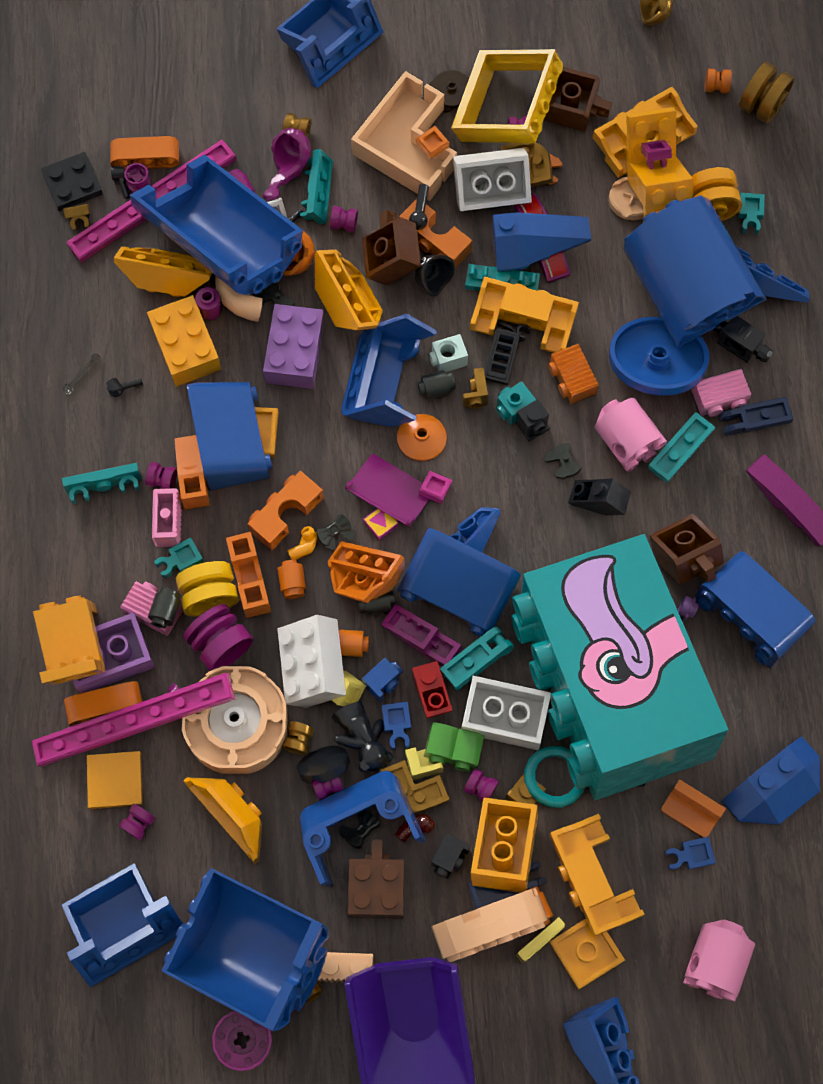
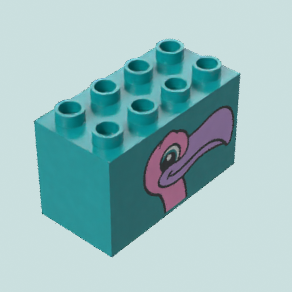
(617, 668)

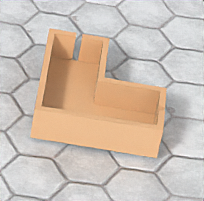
(391, 132)

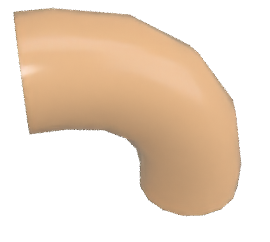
(241, 305)

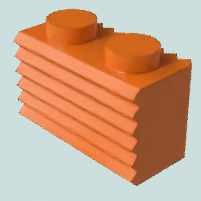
(573, 374)

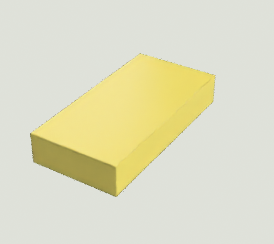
(541, 940)

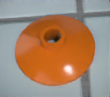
(424, 447)

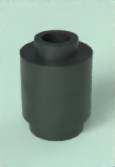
(436, 384)
(378, 605)
(164, 608)

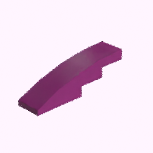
(788, 497)
(421, 636)

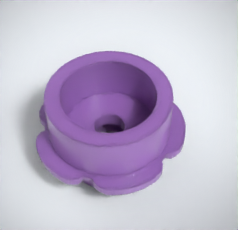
(688, 607)

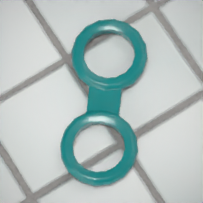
(532, 786)

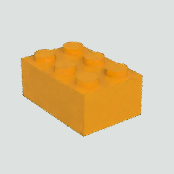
(184, 341)
(504, 845)

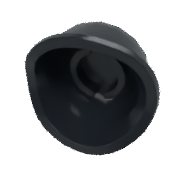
(434, 273)

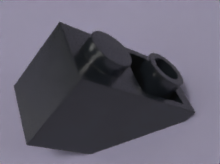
(600, 496)

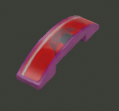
(556, 266)

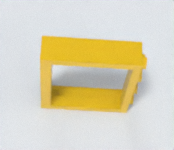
(477, 87)

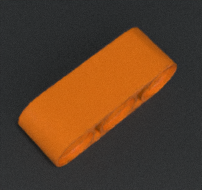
(149, 151)
(101, 702)

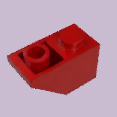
(431, 689)

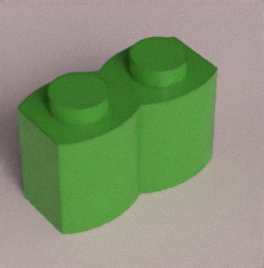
(453, 746)

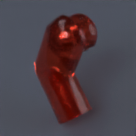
(424, 822)

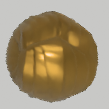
(655, 11)

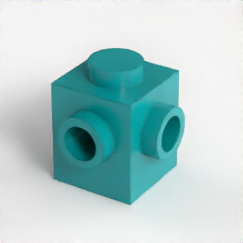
(512, 400)

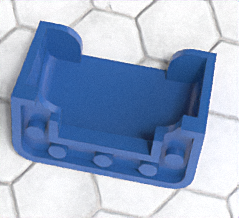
(228, 433)
(459, 580)

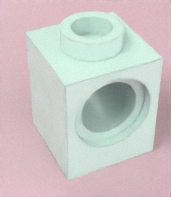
(453, 345)

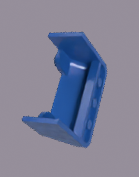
(378, 370)
(378, 790)

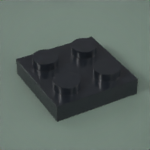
(72, 181)

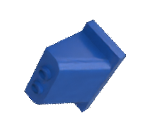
(330, 34)
(118, 924)

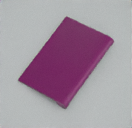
(388, 490)

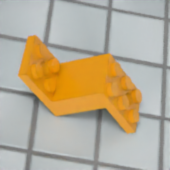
(661, 184)
(69, 640)

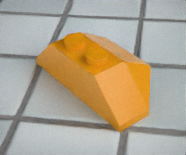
(161, 270)
(345, 292)
(231, 812)

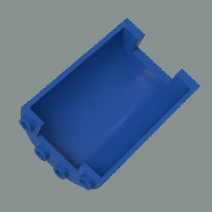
(223, 226)

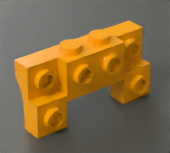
(613, 135)
(524, 306)
(586, 878)

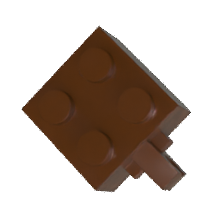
(576, 100)
(391, 249)
(687, 550)
(376, 885)

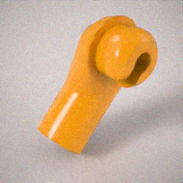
(306, 545)

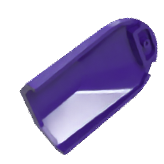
(410, 1023)

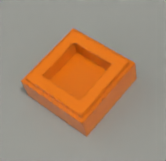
(432, 142)

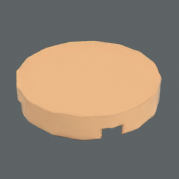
(624, 201)

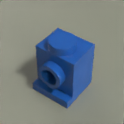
(382, 679)

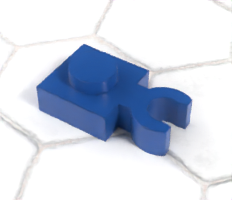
(397, 720)
(695, 854)

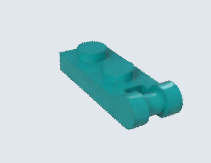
(476, 658)

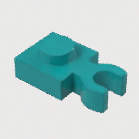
(751, 211)
(182, 557)

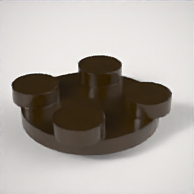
(452, 85)

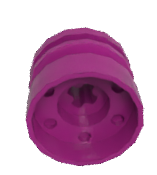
(218, 637)
(233, 1056)

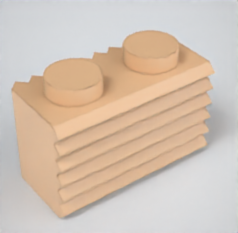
(341, 965)

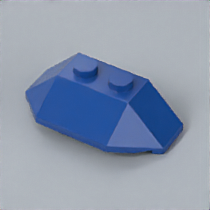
(778, 786)

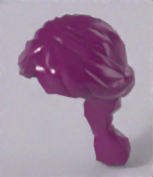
(290, 153)

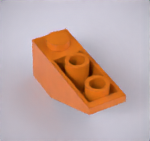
(190, 473)

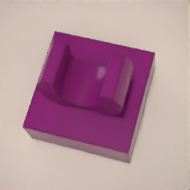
(656, 151)

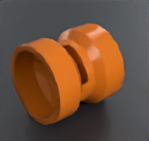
(718, 81)

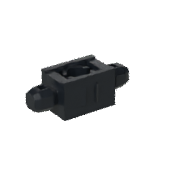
(743, 340)

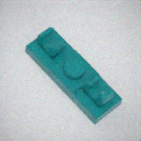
(318, 187)
(476, 274)
(681, 447)
(102, 480)

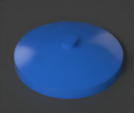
(651, 362)

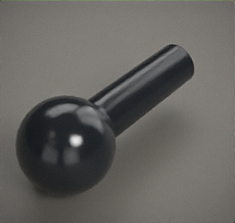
(419, 216)

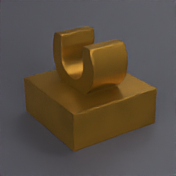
(77, 212)

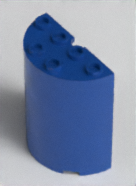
(691, 268)
(248, 951)

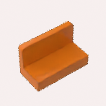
(692, 809)

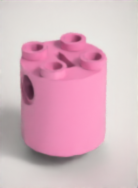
(629, 432)
(720, 959)

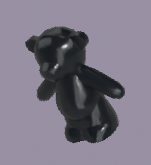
(361, 737)

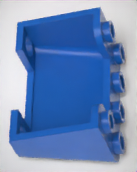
(756, 606)

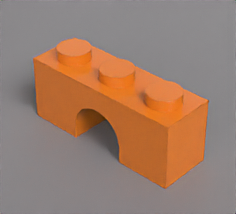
(452, 244)
(297, 493)
(248, 575)

